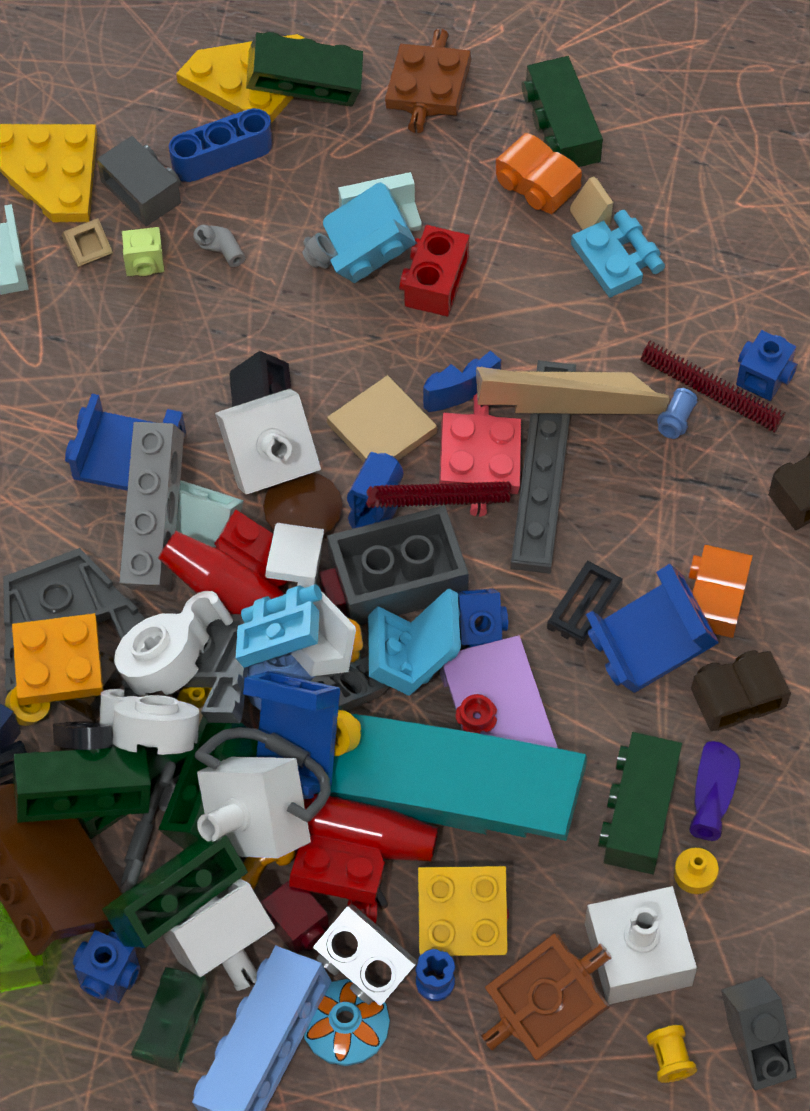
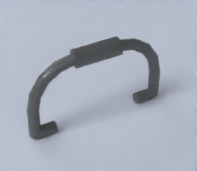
(281, 747)
(143, 831)

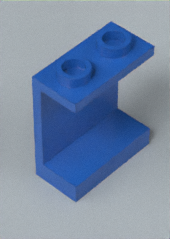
(104, 445)
(652, 633)
(300, 713)

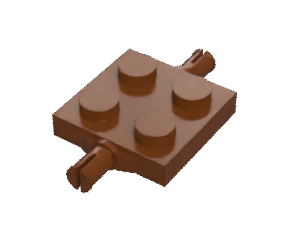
(428, 80)
(546, 997)

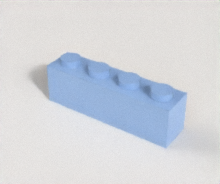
(264, 1034)

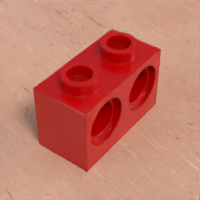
(441, 270)

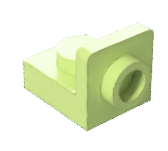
(142, 251)

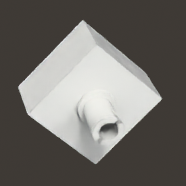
(268, 441)
(250, 804)
(220, 934)
(645, 945)

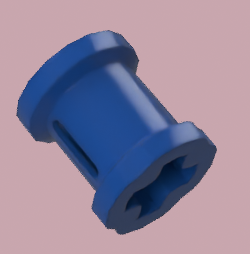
(429, 986)

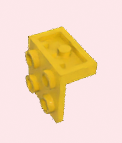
(463, 910)

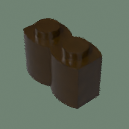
(740, 690)

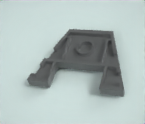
(59, 589)
(218, 671)

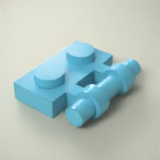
(609, 260)
(278, 625)

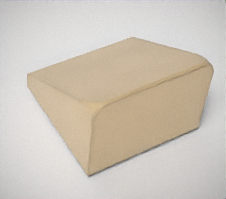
(592, 205)
(87, 242)

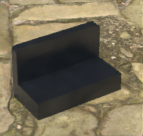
(258, 378)

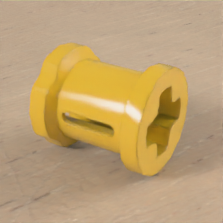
(671, 1054)

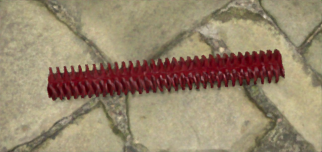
(712, 387)
(438, 494)

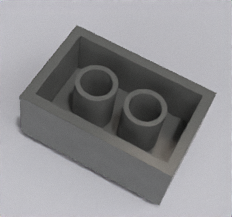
(398, 563)

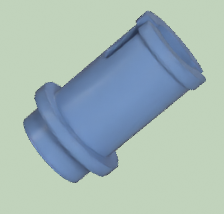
(673, 421)

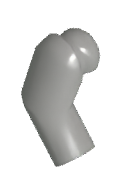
(219, 240)

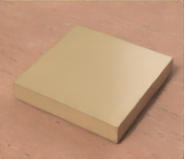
(382, 422)

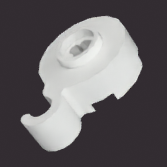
(164, 647)
(150, 722)

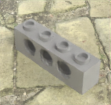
(151, 505)

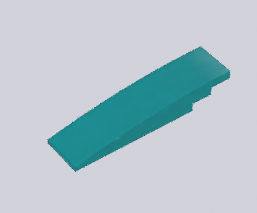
(461, 778)

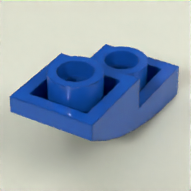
(454, 387)

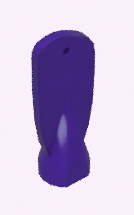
(714, 789)

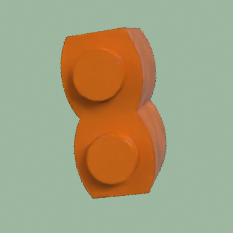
(538, 173)
(720, 586)

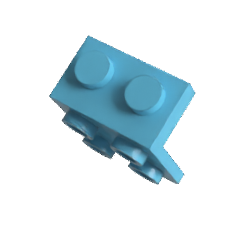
(367, 233)
(411, 652)

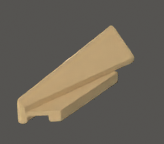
(568, 392)

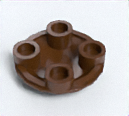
(304, 502)

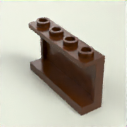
(51, 878)

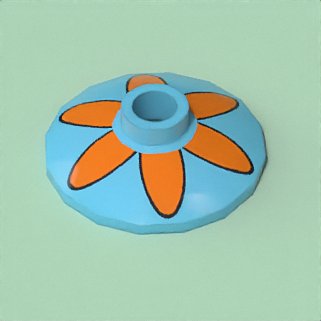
(351, 1041)

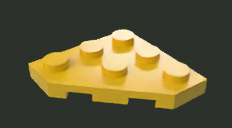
(222, 78)
(51, 166)

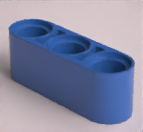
(221, 144)

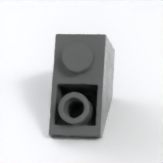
(759, 1032)

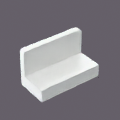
(295, 554)
(334, 642)

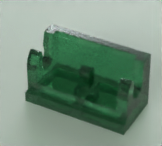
(171, 1019)

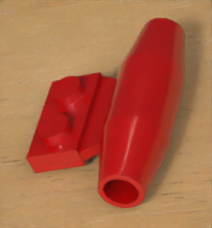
(231, 569)
(350, 847)

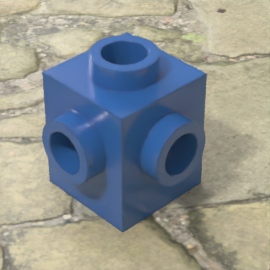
(766, 365)
(492, 615)
(107, 978)

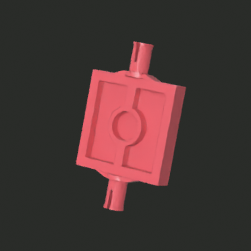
(480, 450)

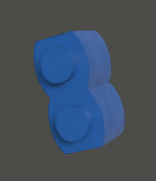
(376, 470)

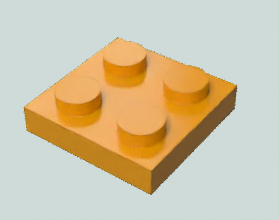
(57, 659)

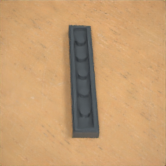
(541, 485)

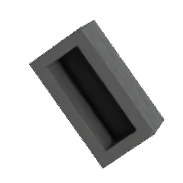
(139, 180)

